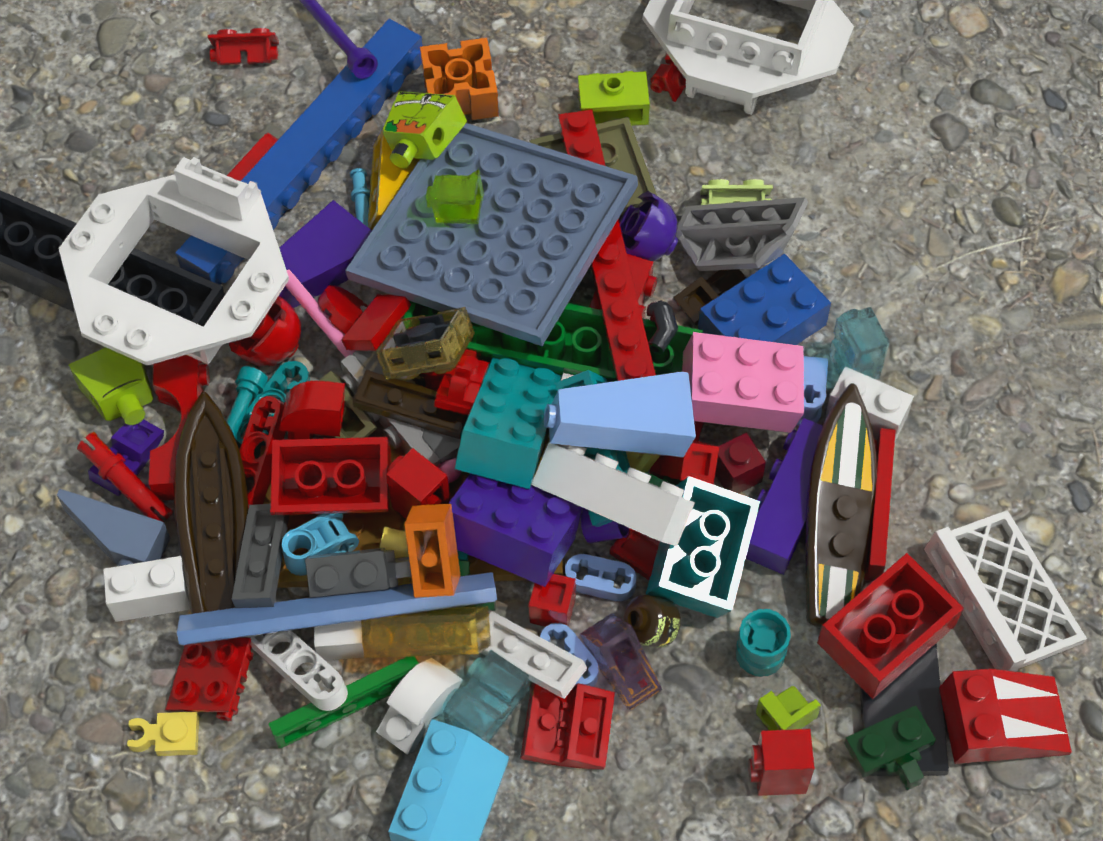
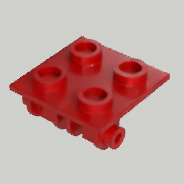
(211, 677)

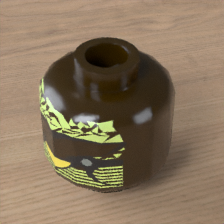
(653, 620)

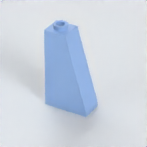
(626, 415)

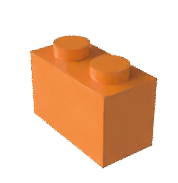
(432, 550)

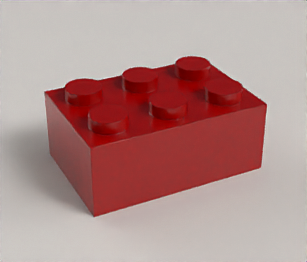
(889, 625)

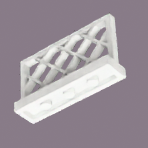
(981, 610)

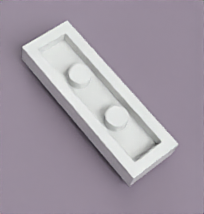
(540, 659)

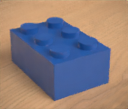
(768, 306)

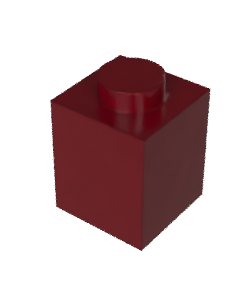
(739, 464)

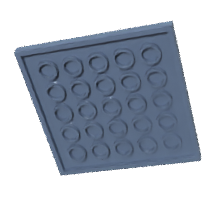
(525, 256)

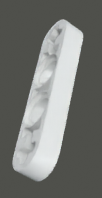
(295, 655)

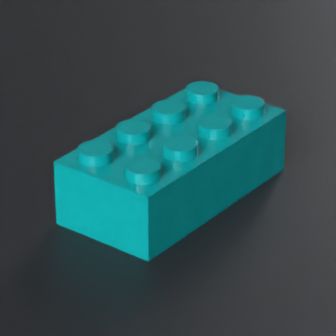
(507, 423)

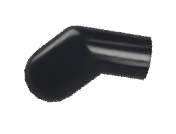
(666, 325)

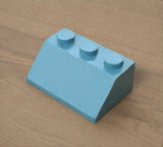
(449, 787)

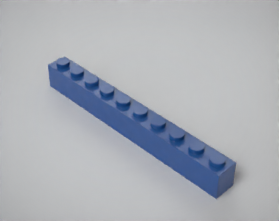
(315, 141)

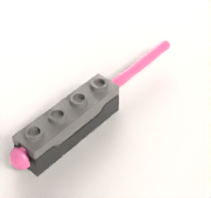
(435, 447)

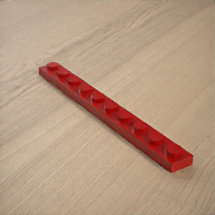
(611, 266)

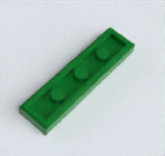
(360, 695)

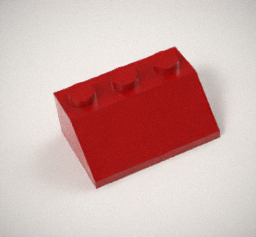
(330, 476)

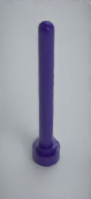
(359, 60)

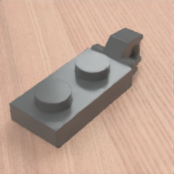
(355, 571)

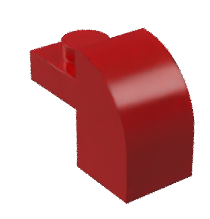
(313, 409)

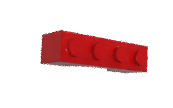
(177, 385)

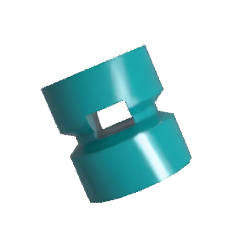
(762, 642)

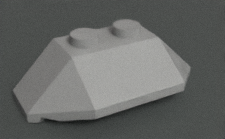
(739, 232)

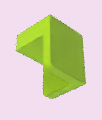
(786, 710)

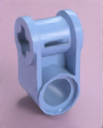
(814, 387)

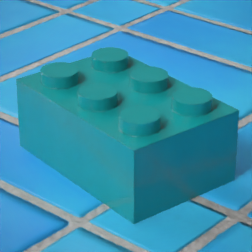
(711, 553)

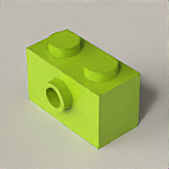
(615, 96)

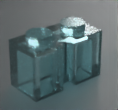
(859, 343)
(488, 697)

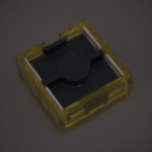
(425, 344)

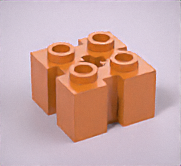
(462, 73)

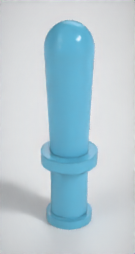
(360, 194)

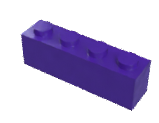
(784, 507)

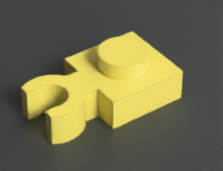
(172, 735)

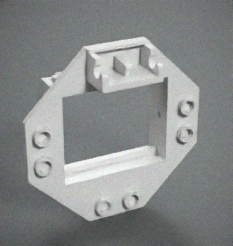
(746, 64)
(196, 203)

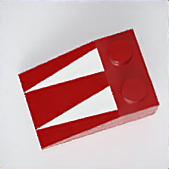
(1003, 716)

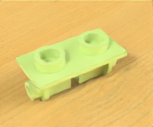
(720, 191)

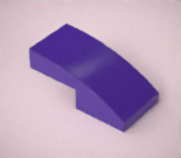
(134, 444)

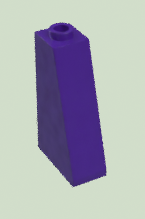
(323, 250)

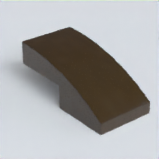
(704, 291)

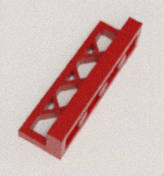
(878, 545)

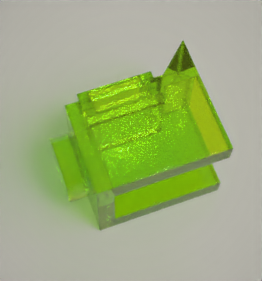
(456, 198)

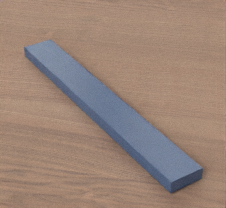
(328, 610)

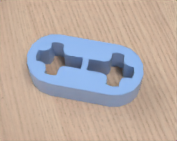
(601, 577)
(574, 646)

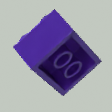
(514, 526)

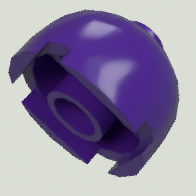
(649, 228)

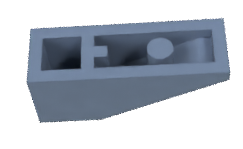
(116, 531)

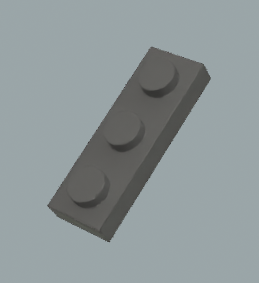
(259, 558)

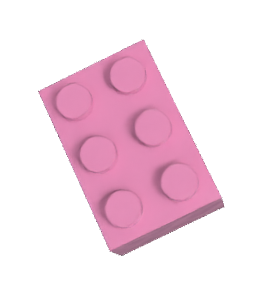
(745, 382)

